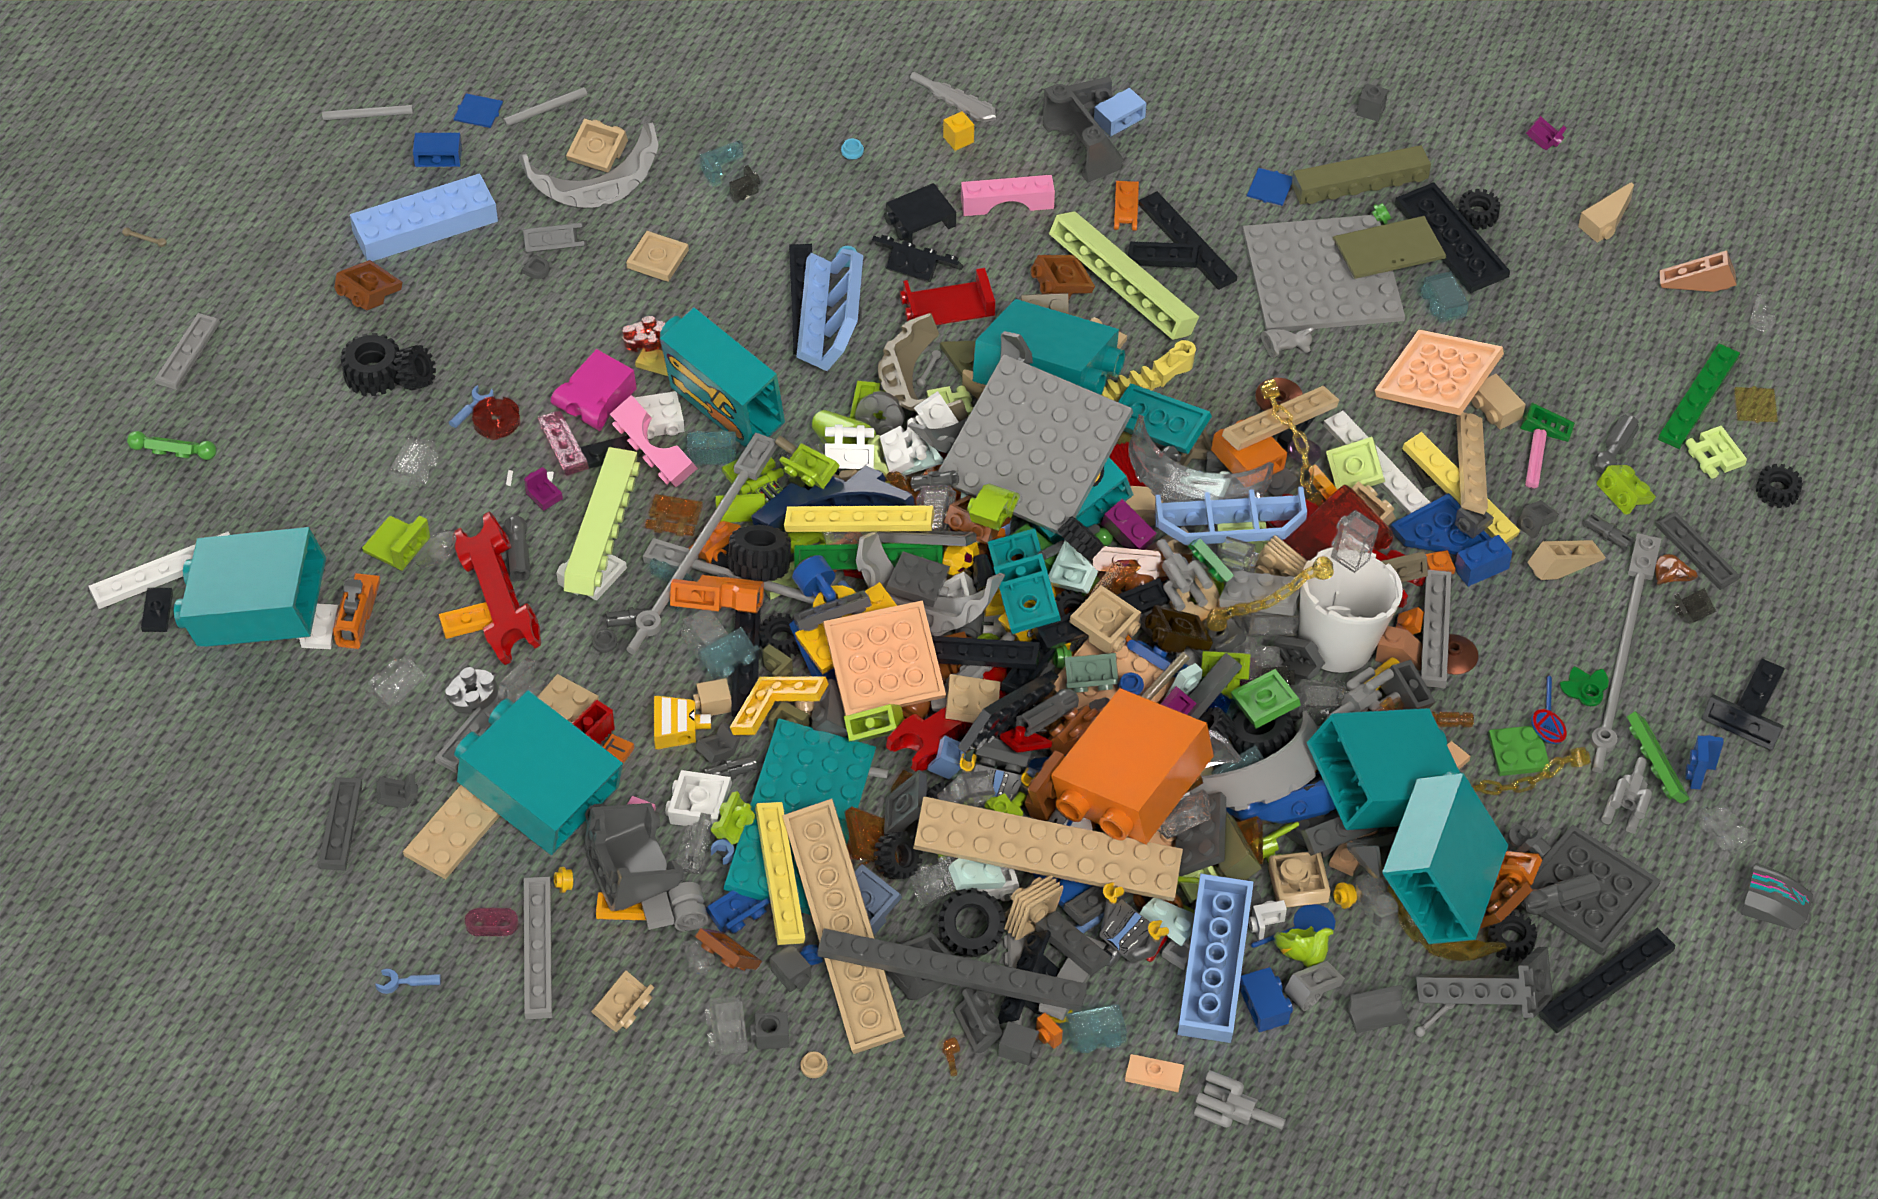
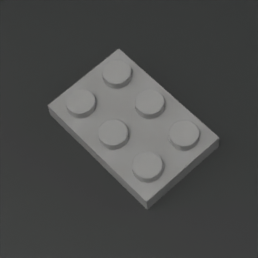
(1249, 587)

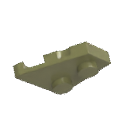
(960, 354)

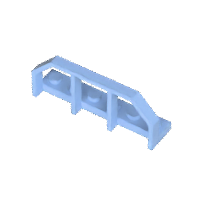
(815, 306)
(1242, 510)

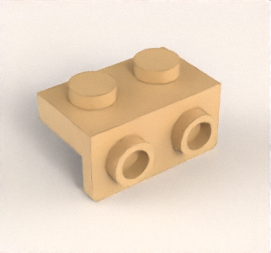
(621, 1002)

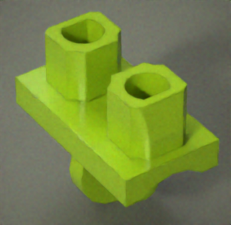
(734, 817)

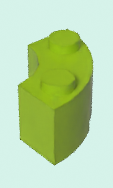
(992, 506)

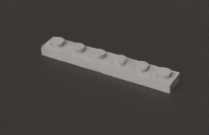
(1436, 628)
(537, 948)

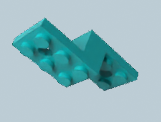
(1024, 581)

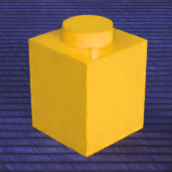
(958, 130)

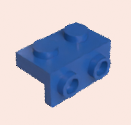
(1703, 757)
(733, 909)

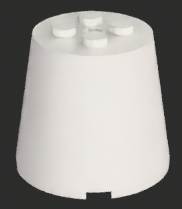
(1348, 611)

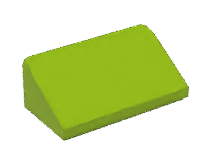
(742, 507)

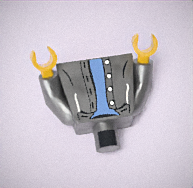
(1001, 780)
(1127, 930)

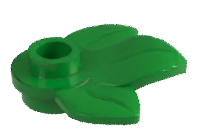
(1582, 684)

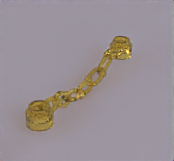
(1270, 390)
(1322, 570)
(1578, 758)

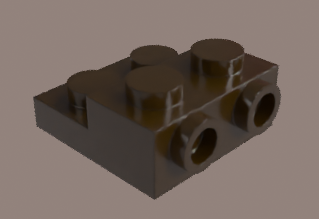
(1177, 630)

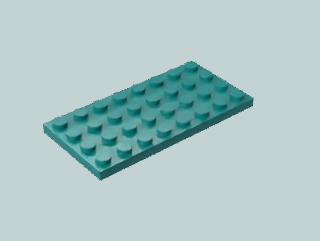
(800, 772)

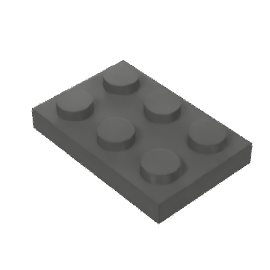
(1205, 842)

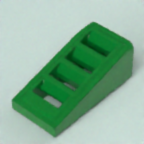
(1540, 413)

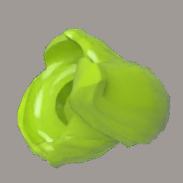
(1304, 945)

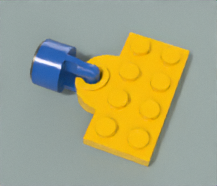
(814, 579)

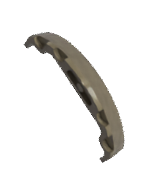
(898, 363)

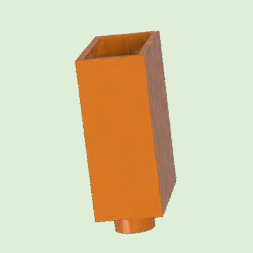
(1132, 767)

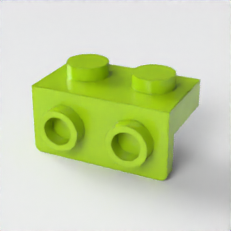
(810, 466)
(1624, 488)

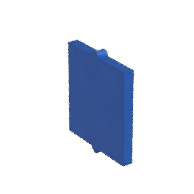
(478, 110)
(1270, 186)

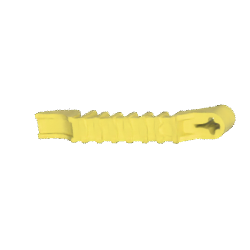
(1176, 361)

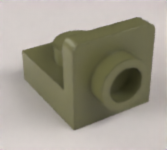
(777, 662)
(787, 712)

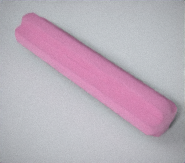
(1536, 458)

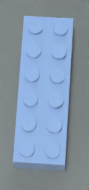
(423, 217)
(1215, 958)

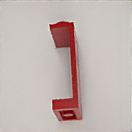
(951, 302)

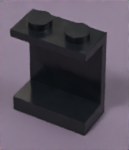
(918, 211)

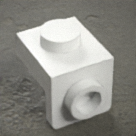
(1265, 914)

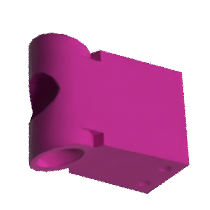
(595, 389)

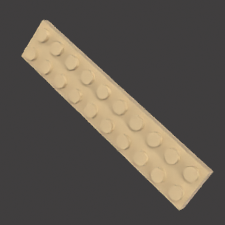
(464, 816)
(1047, 848)
(839, 906)

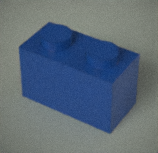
(437, 149)
(1483, 560)
(1265, 999)

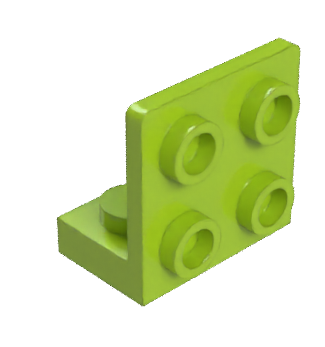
(398, 541)

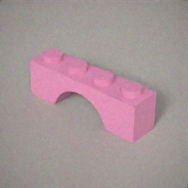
(982, 195)
(671, 461)

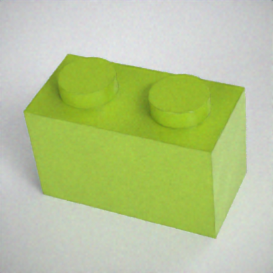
(873, 722)

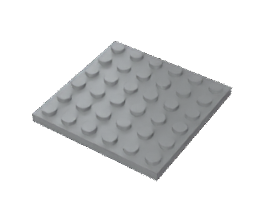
(1307, 281)
(1037, 441)

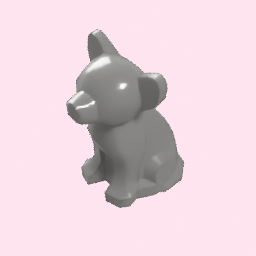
(1280, 339)

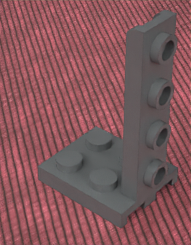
(1529, 988)

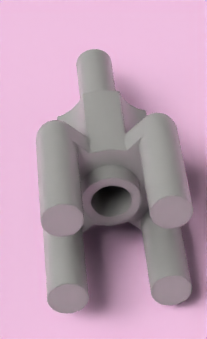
(1182, 577)
(1365, 696)
(1631, 794)
(1233, 1104)

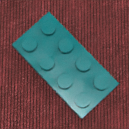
(1165, 418)

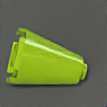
(830, 419)

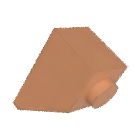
(1399, 645)

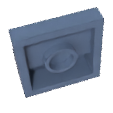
(877, 896)

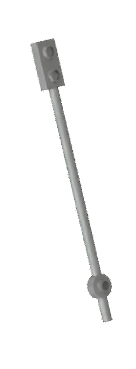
(748, 466)
(675, 555)
(1642, 567)

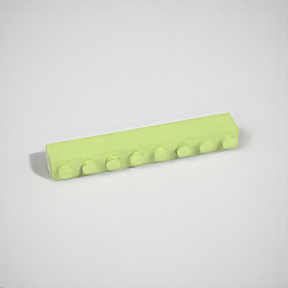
(1124, 275)
(601, 522)

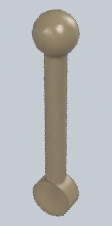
(161, 242)

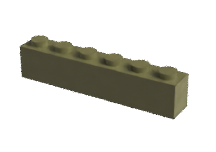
(1361, 175)

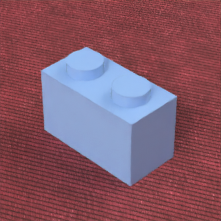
(1120, 111)

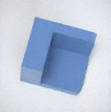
(947, 759)

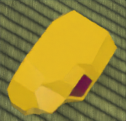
(960, 557)

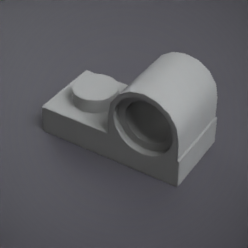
(1309, 984)

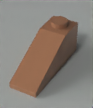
(1703, 274)

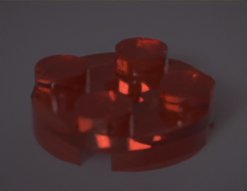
(643, 334)
(496, 428)

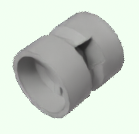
(688, 906)

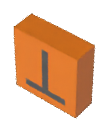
(619, 747)

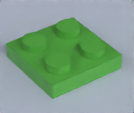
(1265, 698)
(1518, 750)

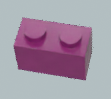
(1128, 527)

